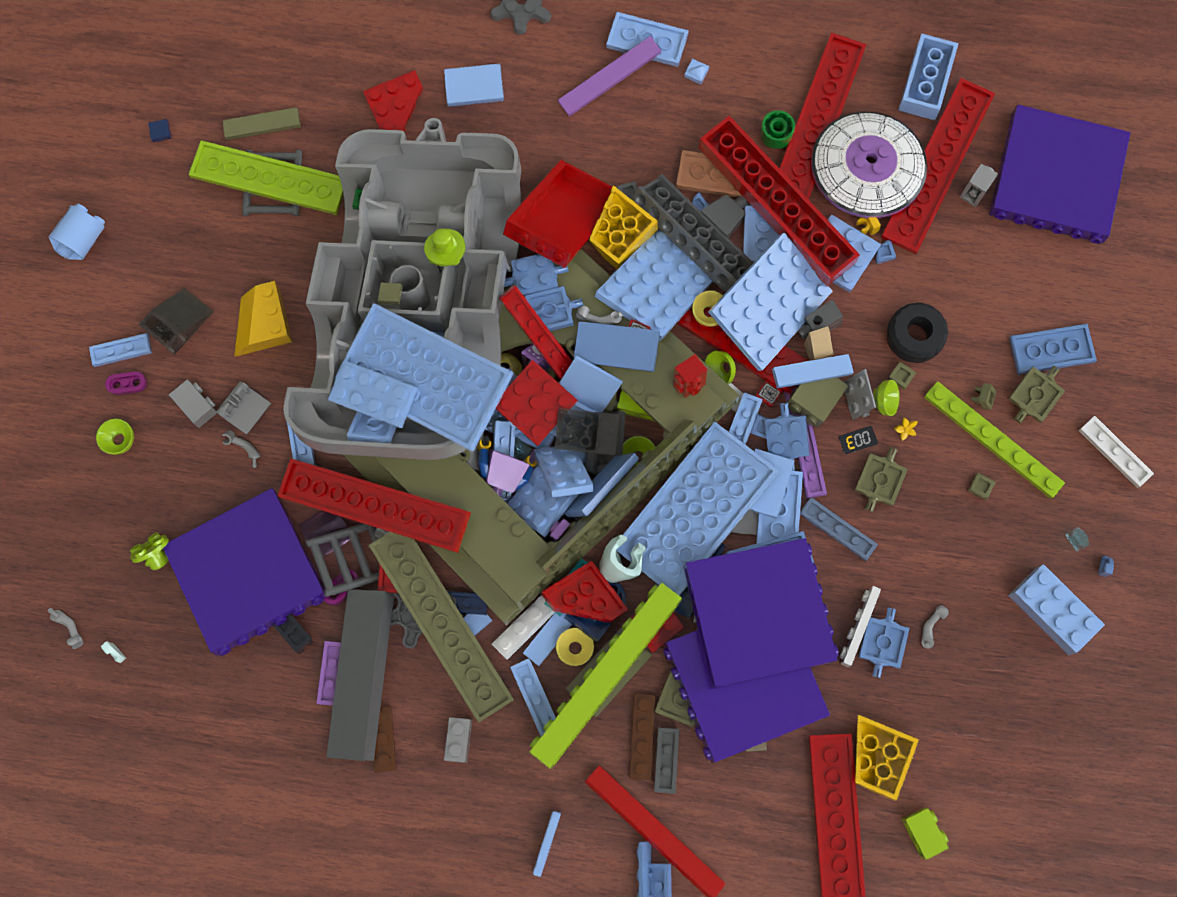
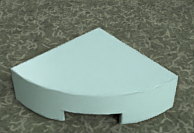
(109, 647)

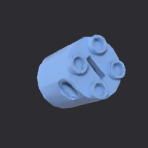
(76, 233)

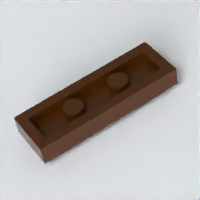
(385, 747)

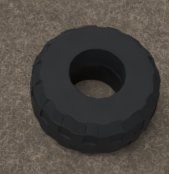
(929, 320)

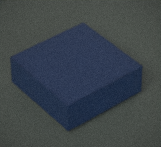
(159, 130)

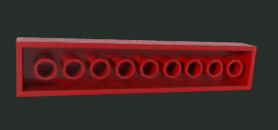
(778, 200)

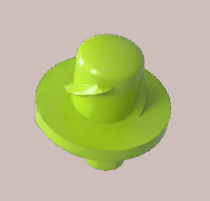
(445, 247)
(151, 552)

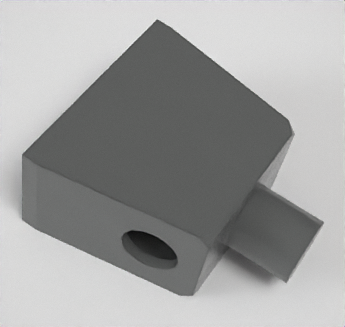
(726, 213)
(826, 315)

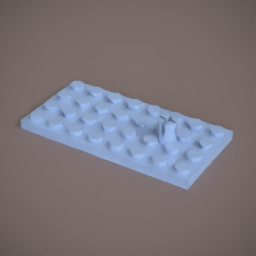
(453, 384)
(697, 506)

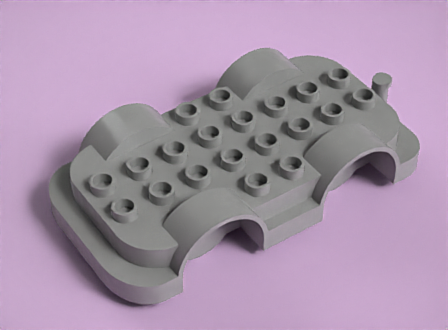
(403, 200)

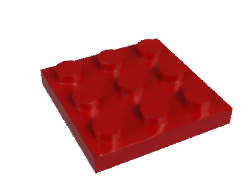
(534, 402)

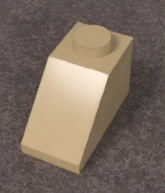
(819, 344)

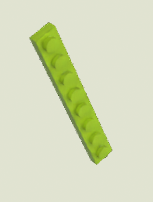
(994, 440)

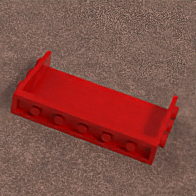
(559, 213)

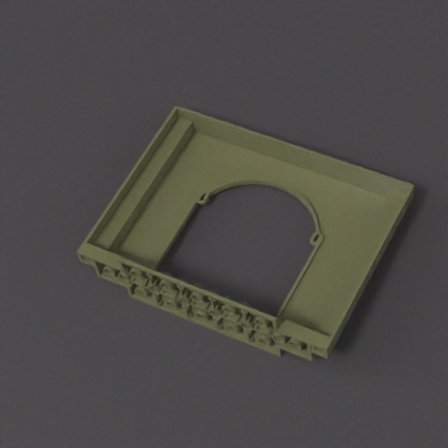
(499, 550)

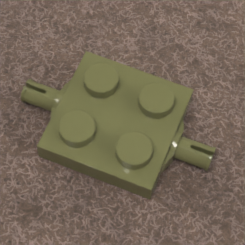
(1036, 394)
(881, 479)

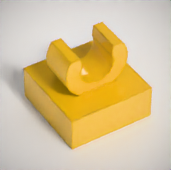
(871, 223)

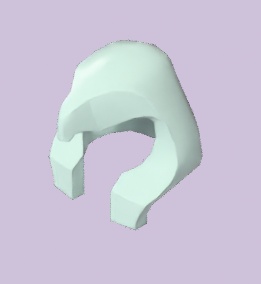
(611, 564)

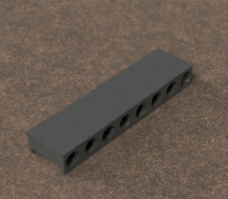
(693, 232)
(360, 675)

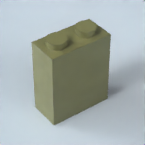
(816, 399)

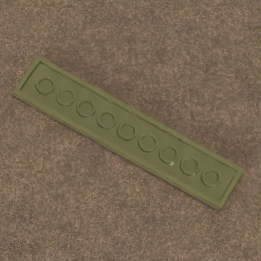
(442, 624)

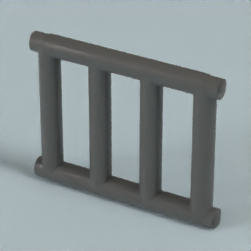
(294, 209)
(333, 538)

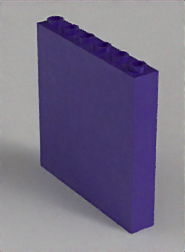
(1060, 174)
(244, 572)
(760, 613)
(745, 712)

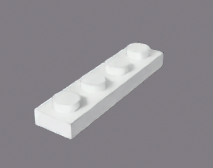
(1116, 452)
(523, 628)
(855, 634)

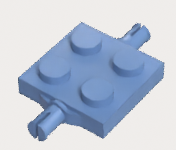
(534, 274)
(554, 307)
(787, 435)
(884, 643)

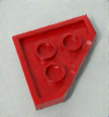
(394, 101)
(585, 595)

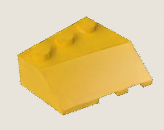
(621, 228)
(261, 320)
(882, 757)

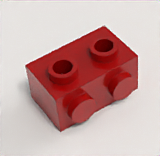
(689, 376)

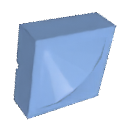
(696, 71)

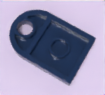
(594, 628)

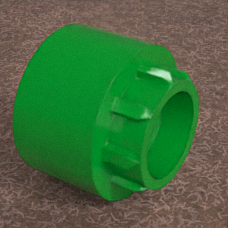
(777, 120)

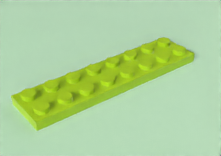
(267, 177)

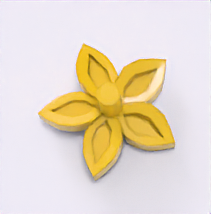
(906, 428)

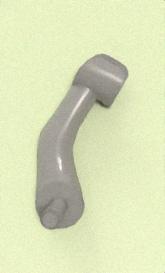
(583, 314)
(250, 449)
(59, 617)
(927, 636)

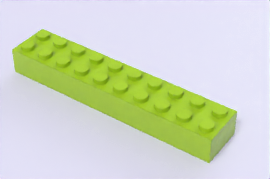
(605, 676)

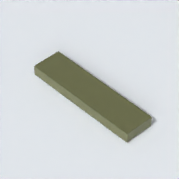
(261, 123)

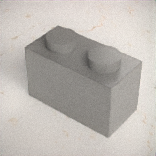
(978, 185)
(192, 403)
(458, 740)

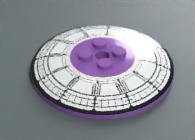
(862, 186)

